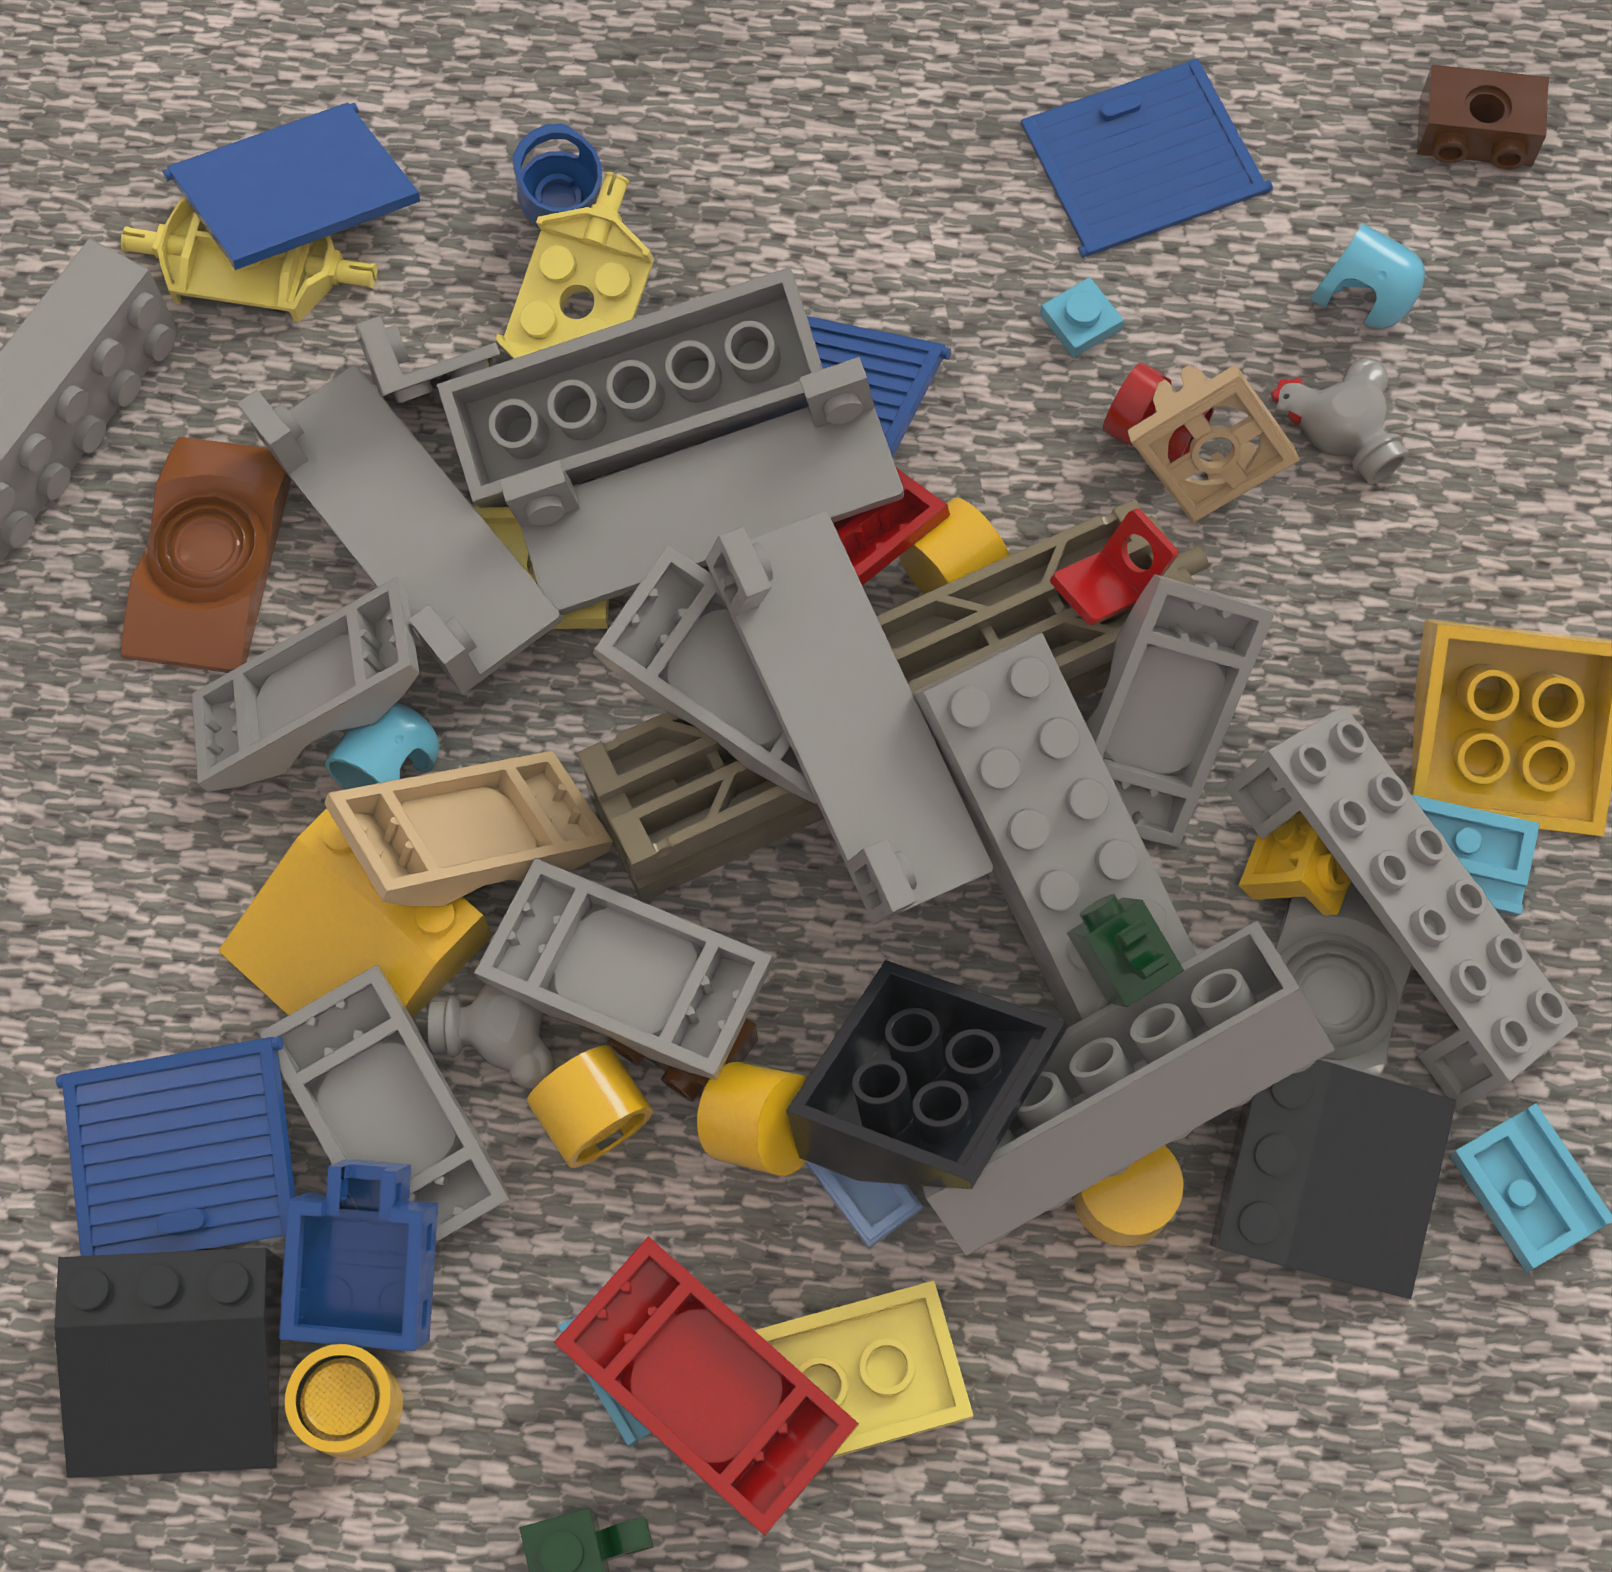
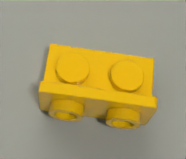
(1295, 865)

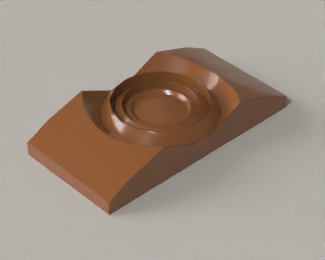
(205, 556)

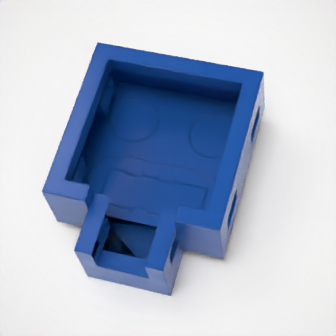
(360, 1271)

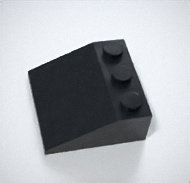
(920, 1082)
(1336, 1176)
(169, 1361)

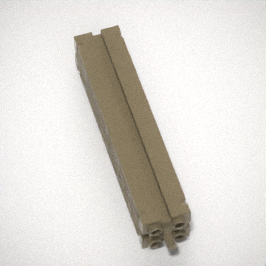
(690, 807)

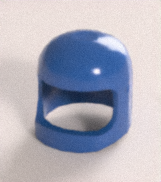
(544, 179)

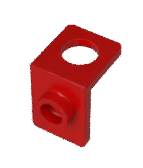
(1109, 579)

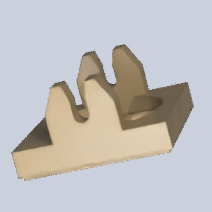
(1228, 476)

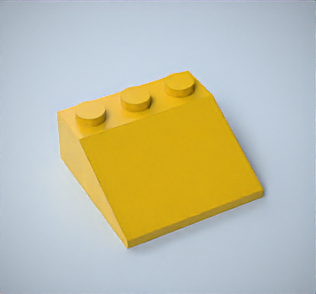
(1515, 724)
(326, 924)

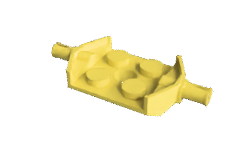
(576, 254)
(284, 282)

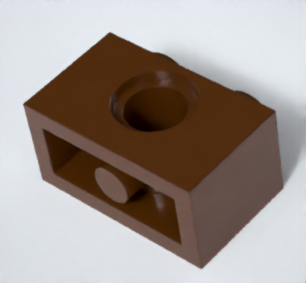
(1482, 116)

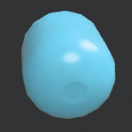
(1377, 264)
(378, 750)

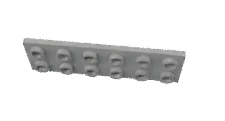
(406, 522)
(611, 530)
(848, 714)
(1419, 894)

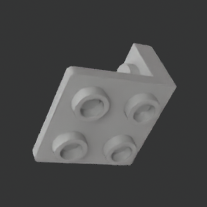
(386, 350)

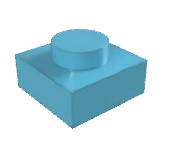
(1081, 317)

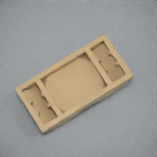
(467, 828)

